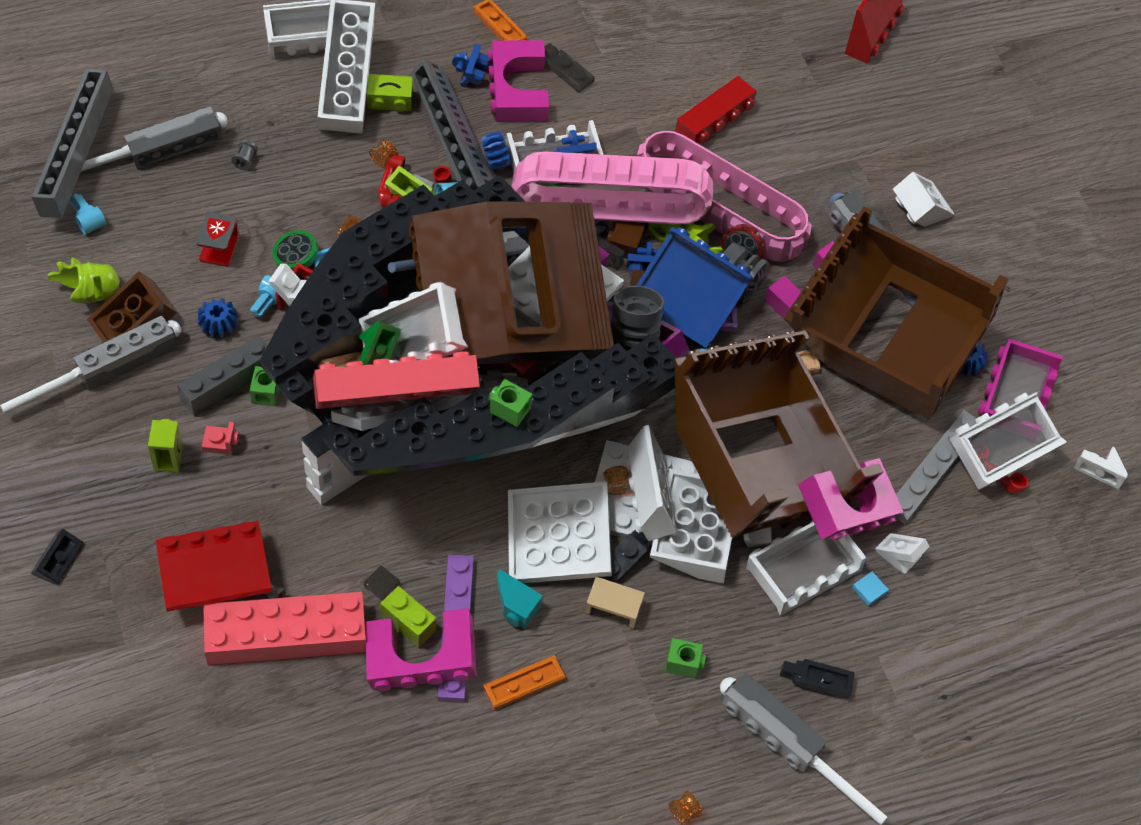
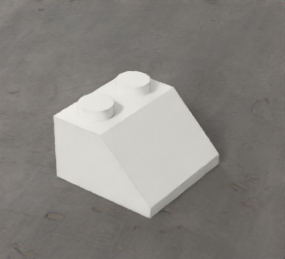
(922, 200)

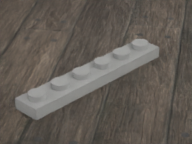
(930, 470)

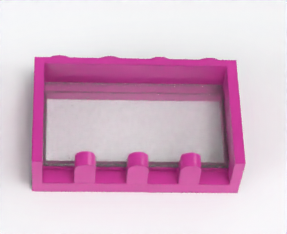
(1020, 371)

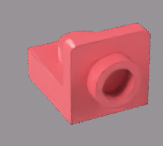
(220, 439)

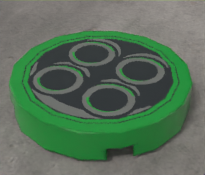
(295, 248)

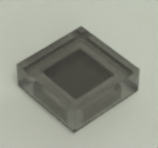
(381, 583)

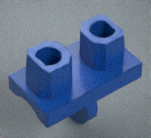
(463, 62)
(573, 140)
(638, 262)

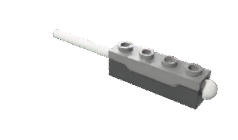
(167, 139)
(111, 359)
(785, 733)

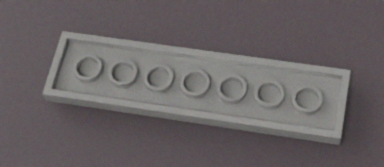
(372, 415)

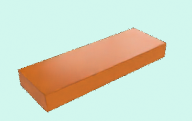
(498, 21)
(524, 682)

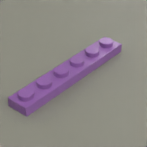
(456, 597)

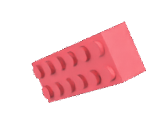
(395, 381)
(284, 628)

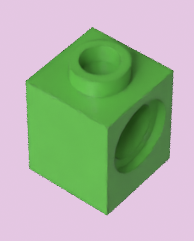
(261, 393)
(514, 411)
(684, 648)

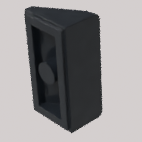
(57, 557)

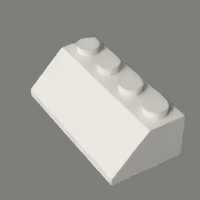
(650, 486)

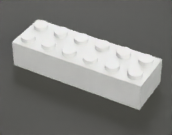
(346, 66)

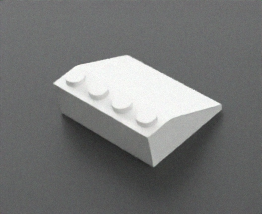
(701, 538)

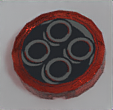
(747, 237)

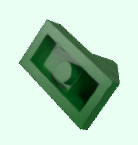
(379, 341)

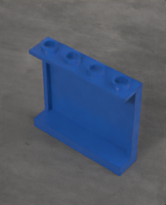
(695, 286)

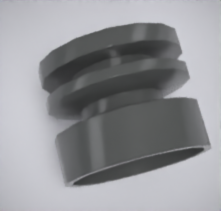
(757, 268)
(636, 315)

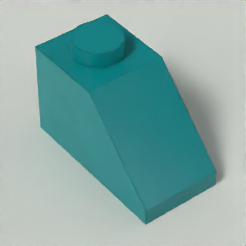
(517, 600)

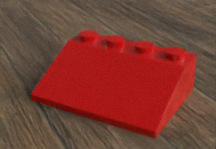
(872, 26)
(213, 566)

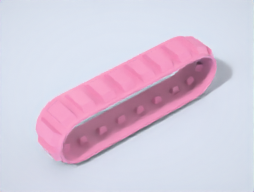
(618, 171)
(741, 184)

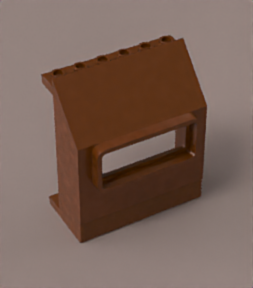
(468, 253)
(932, 339)
(750, 385)

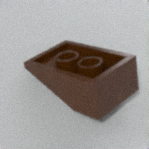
(131, 307)

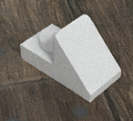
(286, 283)
(1105, 470)
(902, 550)

